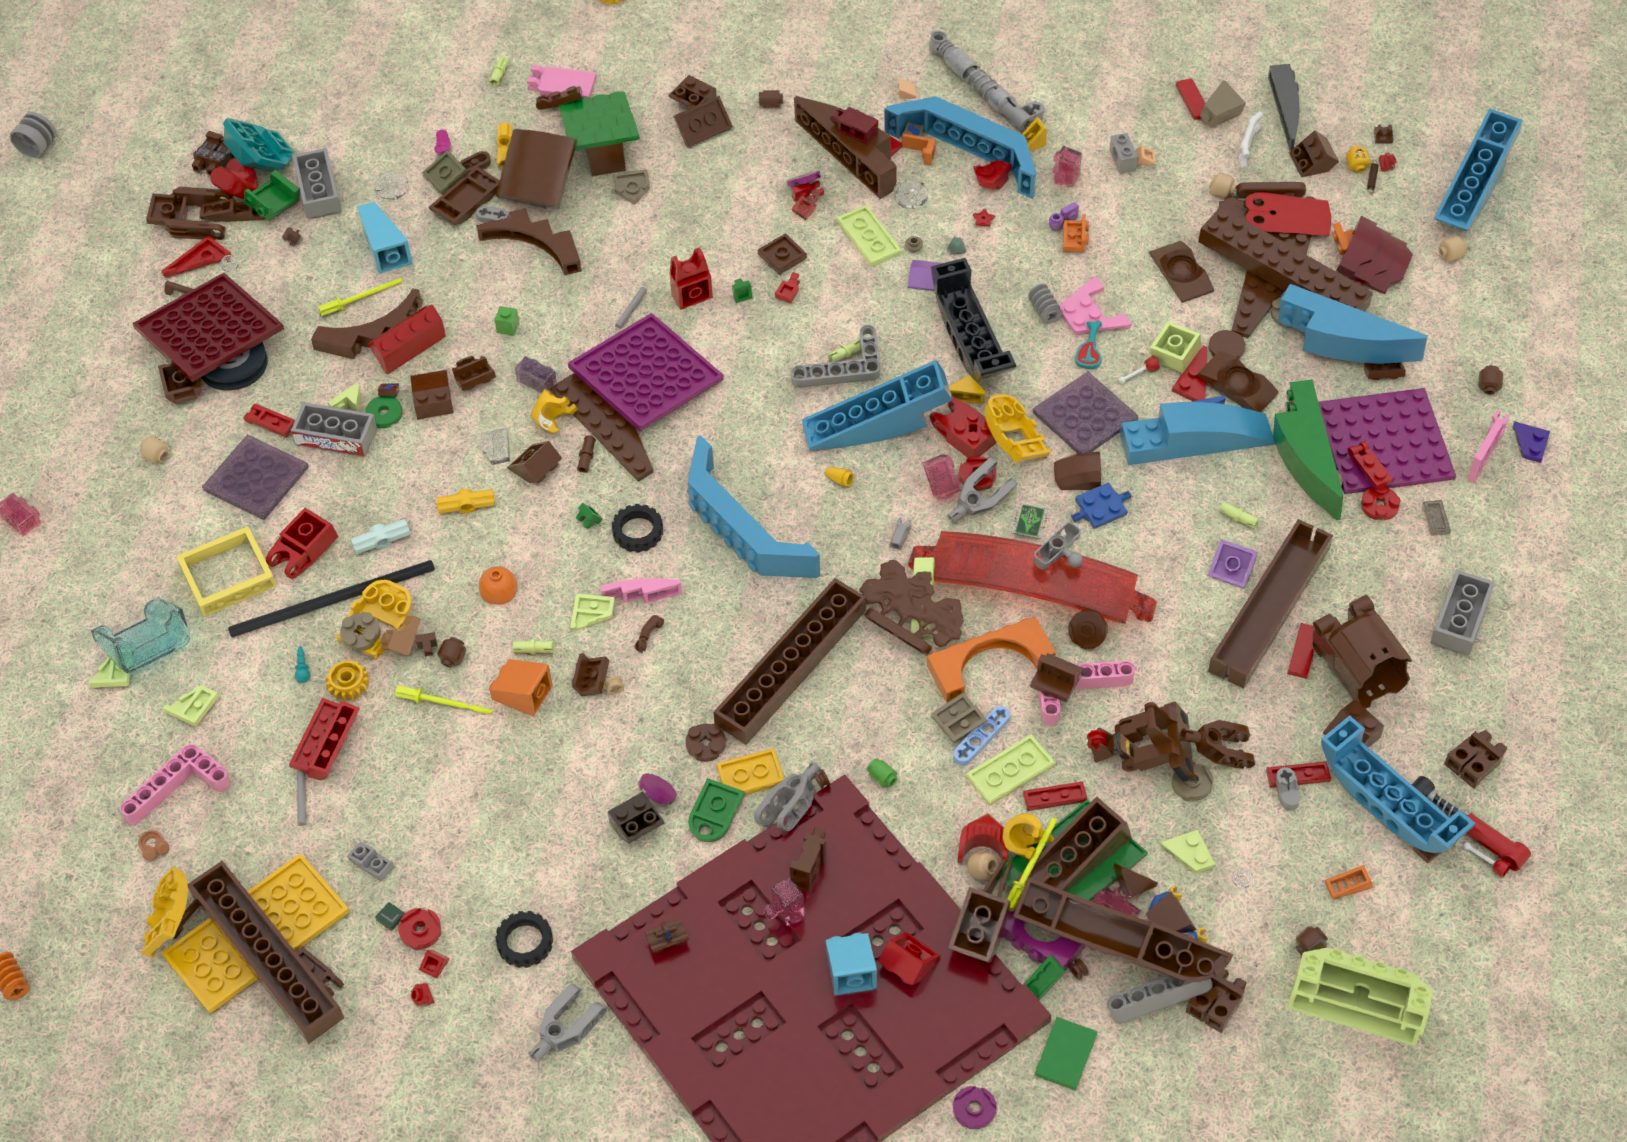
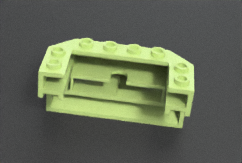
(1361, 994)

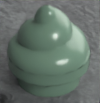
(956, 246)

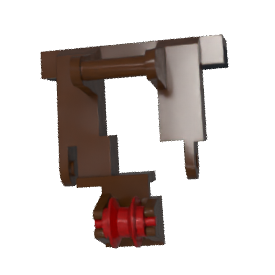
(1164, 747)

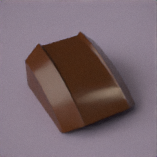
(177, 386)
(1078, 471)

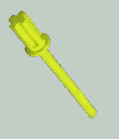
(338, 305)
(417, 695)
(1017, 889)

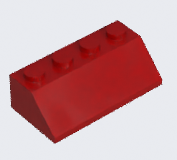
(408, 338)

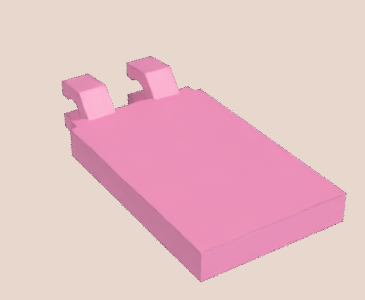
(559, 79)
(1495, 434)

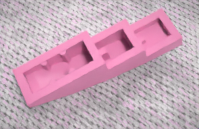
(648, 589)

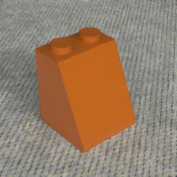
(522, 685)

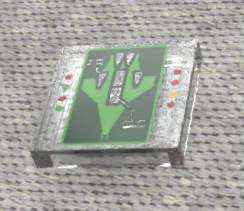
(1029, 522)

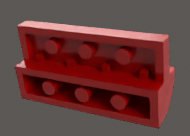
(324, 738)

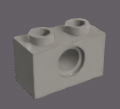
(1123, 153)

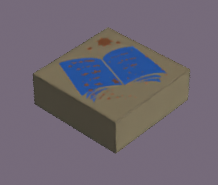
(913, 129)

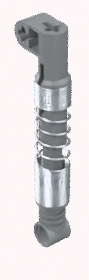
(997, 97)

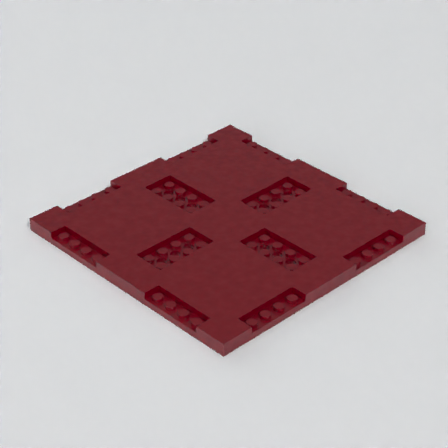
(796, 1070)

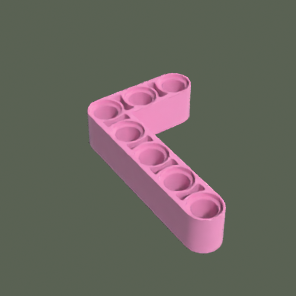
(1095, 679)
(172, 780)

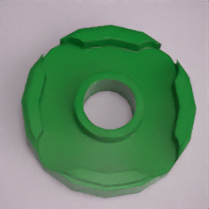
(385, 403)

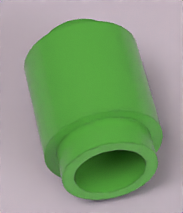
(882, 773)

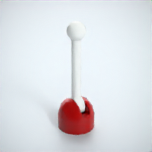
(1151, 364)
(1500, 867)

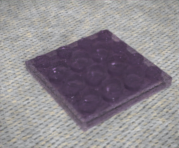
(1084, 413)
(255, 477)

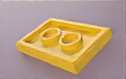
(752, 771)

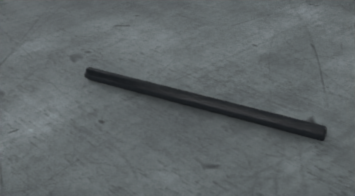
(327, 599)

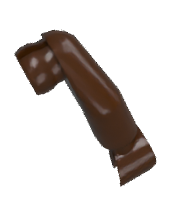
(654, 620)

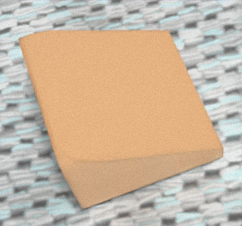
(906, 89)
(1145, 156)

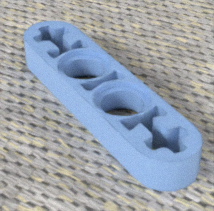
(982, 736)

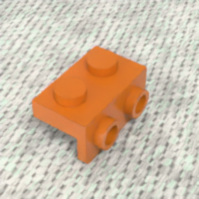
(1074, 235)
(1341, 237)

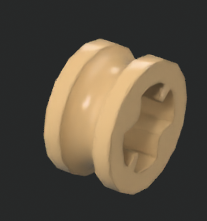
(614, 685)

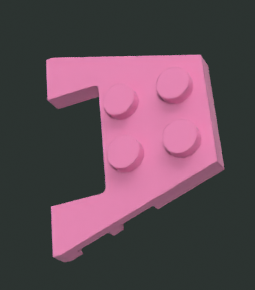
(1081, 308)

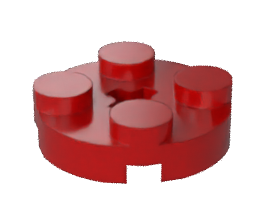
(970, 466)
(1375, 511)
(423, 939)

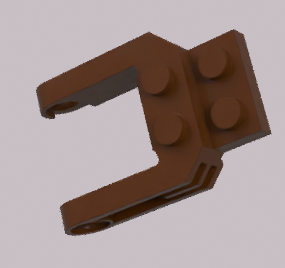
(173, 209)

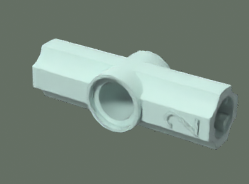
(380, 536)

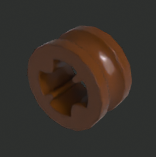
(822, 779)
(1078, 969)

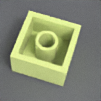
(1176, 346)

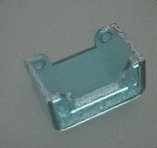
(147, 640)

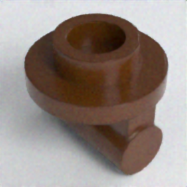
(291, 236)

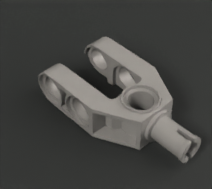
(981, 504)
(790, 790)
(570, 1036)

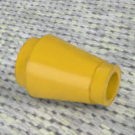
(841, 476)

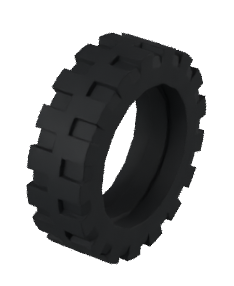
(637, 544)
(528, 958)

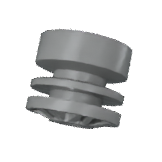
(33, 134)

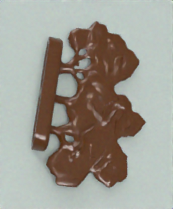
(1245, 189)
(912, 600)

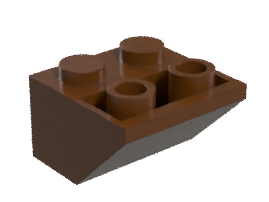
(693, 92)
(1313, 155)

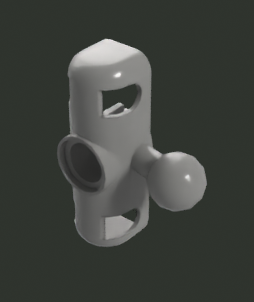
(1050, 552)

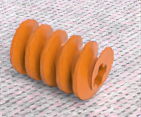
(12, 980)

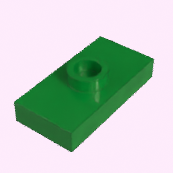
(1045, 977)

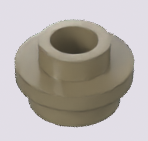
(914, 244)

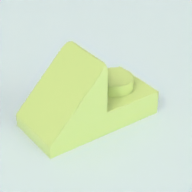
(349, 398)

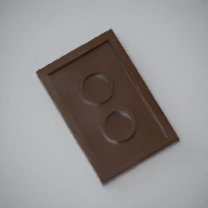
(703, 121)

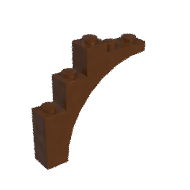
(539, 233)
(349, 340)

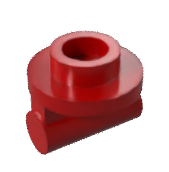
(1387, 161)
(422, 995)

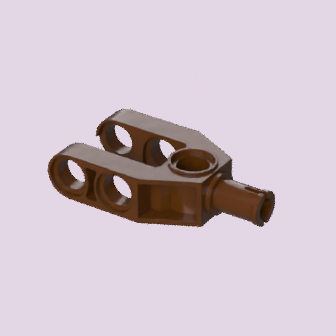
(1209, 743)

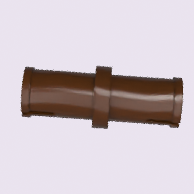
(586, 454)

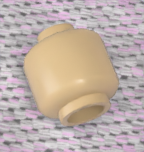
(1222, 185)
(1452, 248)
(154, 449)
(982, 865)

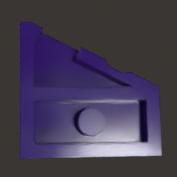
(1531, 441)

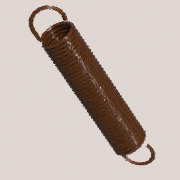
(1372, 176)

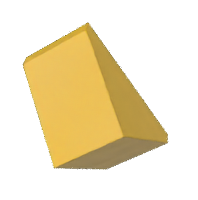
(1036, 135)
(968, 390)

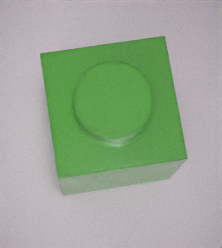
(506, 320)

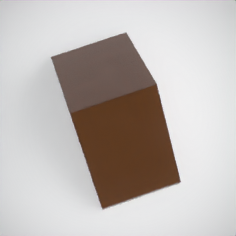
(1132, 881)

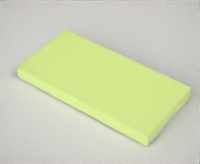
(869, 235)
(1010, 769)

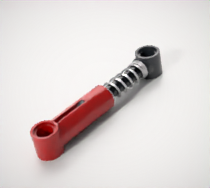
(1484, 834)

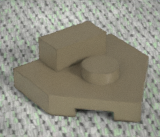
(632, 184)

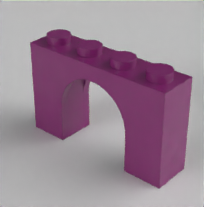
(1062, 949)

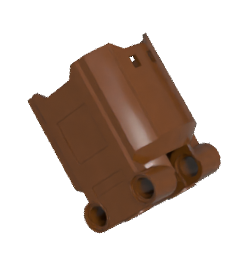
(1362, 652)

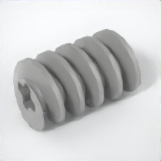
(1045, 303)

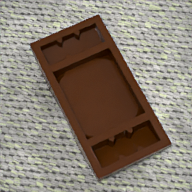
(466, 196)
(1182, 271)
(1238, 382)

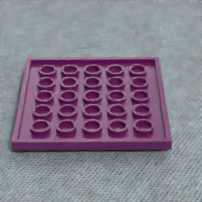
(645, 371)
(1399, 433)

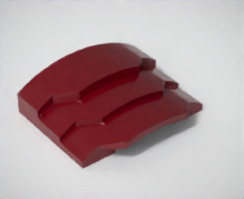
(1374, 257)

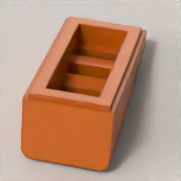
(1353, 873)

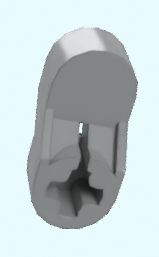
(1287, 788)

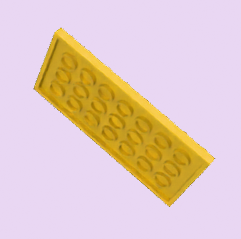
(293, 900)

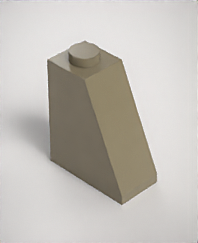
(1222, 105)

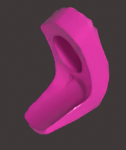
(442, 142)

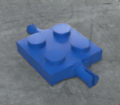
(1101, 505)

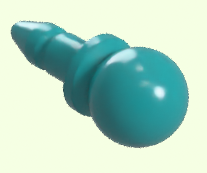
(302, 673)

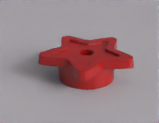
(983, 222)

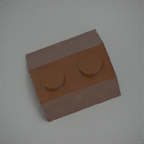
(536, 462)
(1372, 726)

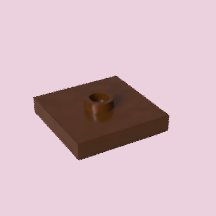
(782, 253)

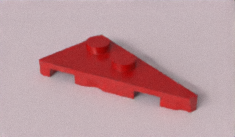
(200, 255)
(1189, 384)

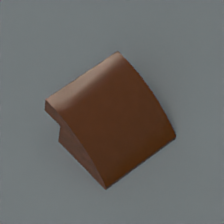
(536, 168)

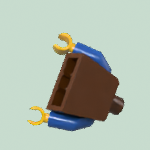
(1168, 912)

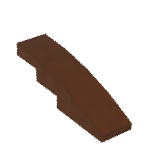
(228, 211)

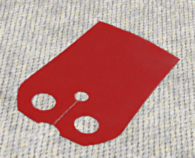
(1292, 214)

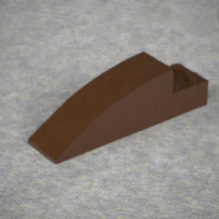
(866, 162)

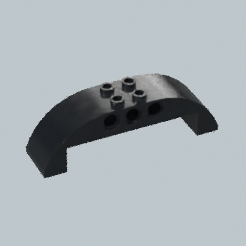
(967, 322)

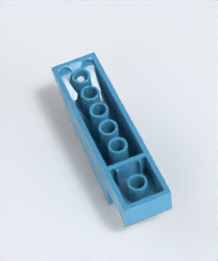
(1479, 170)
(1347, 332)
(880, 411)
(1194, 430)

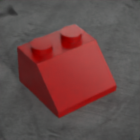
(908, 958)

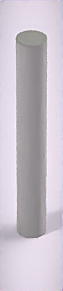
(631, 307)
(301, 798)

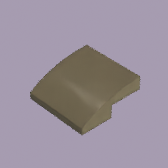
(958, 717)

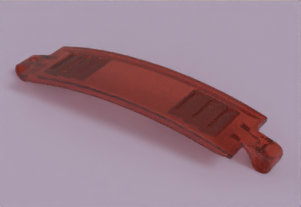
(1010, 567)

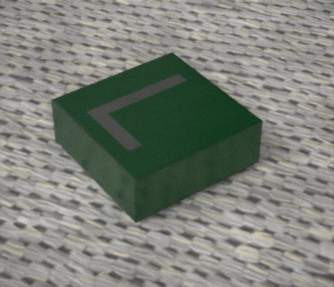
(389, 916)

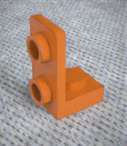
(926, 145)

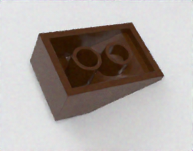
(431, 394)

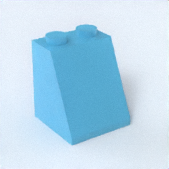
(851, 964)

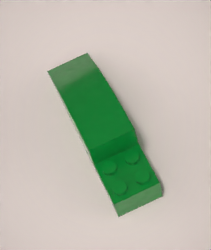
(1306, 447)

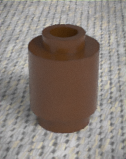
(770, 98)

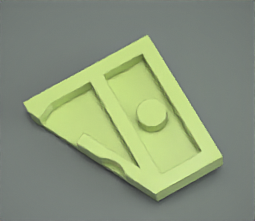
(591, 610)

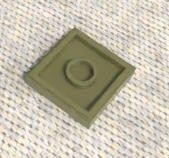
(445, 172)

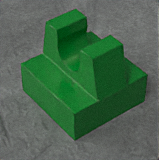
(741, 290)
(590, 514)

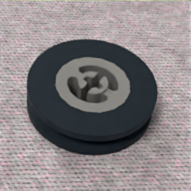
(239, 371)

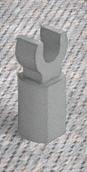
(900, 534)

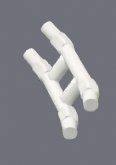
(1252, 129)

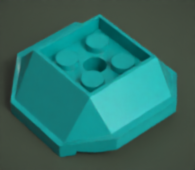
(256, 145)

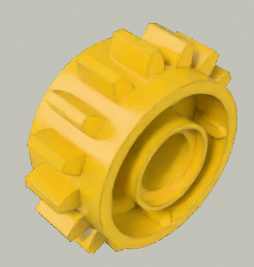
(351, 671)

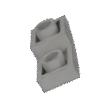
(370, 861)

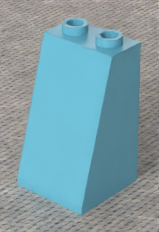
(384, 239)

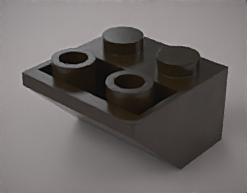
(634, 818)

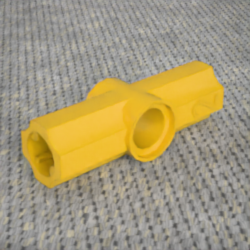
(504, 134)
(465, 501)

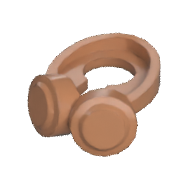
(150, 853)

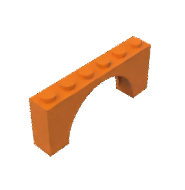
(1023, 637)

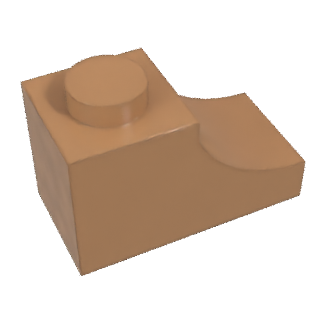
(401, 640)

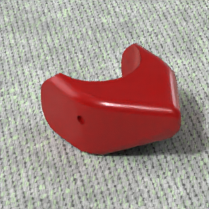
(234, 178)
(982, 833)

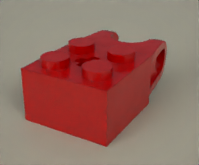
(690, 280)
(964, 429)
(302, 542)

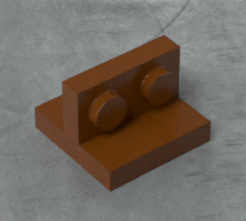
(1056, 677)

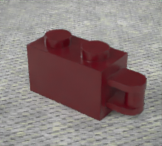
(855, 124)

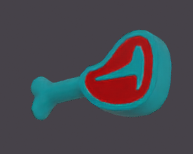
(1087, 354)

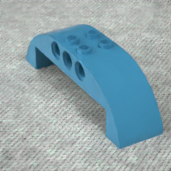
(1388, 794)

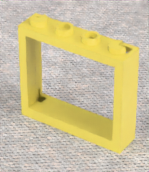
(237, 592)

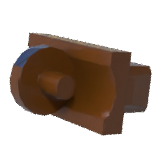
(666, 935)

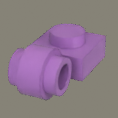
(1068, 212)

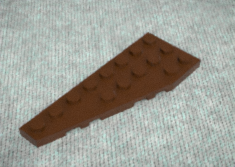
(1259, 294)
(606, 425)

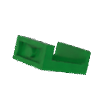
(273, 196)

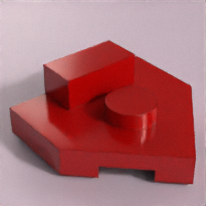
(993, 175)

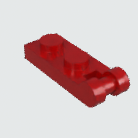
(269, 420)
(1370, 465)

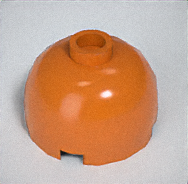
(497, 585)

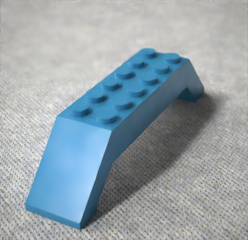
(966, 132)
(740, 528)

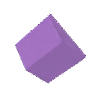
(921, 275)
(1233, 563)

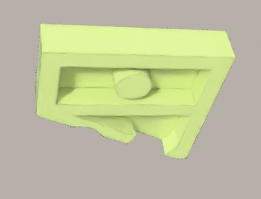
(109, 676)
(193, 706)
(1190, 850)

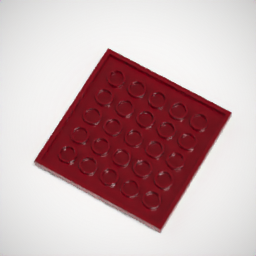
(208, 326)

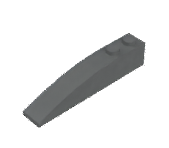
(1286, 98)

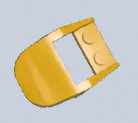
(1008, 415)
(386, 603)
(169, 906)

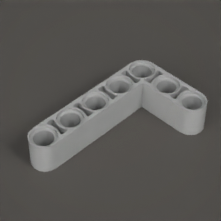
(843, 367)
(1154, 996)

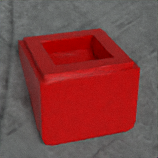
(433, 963)

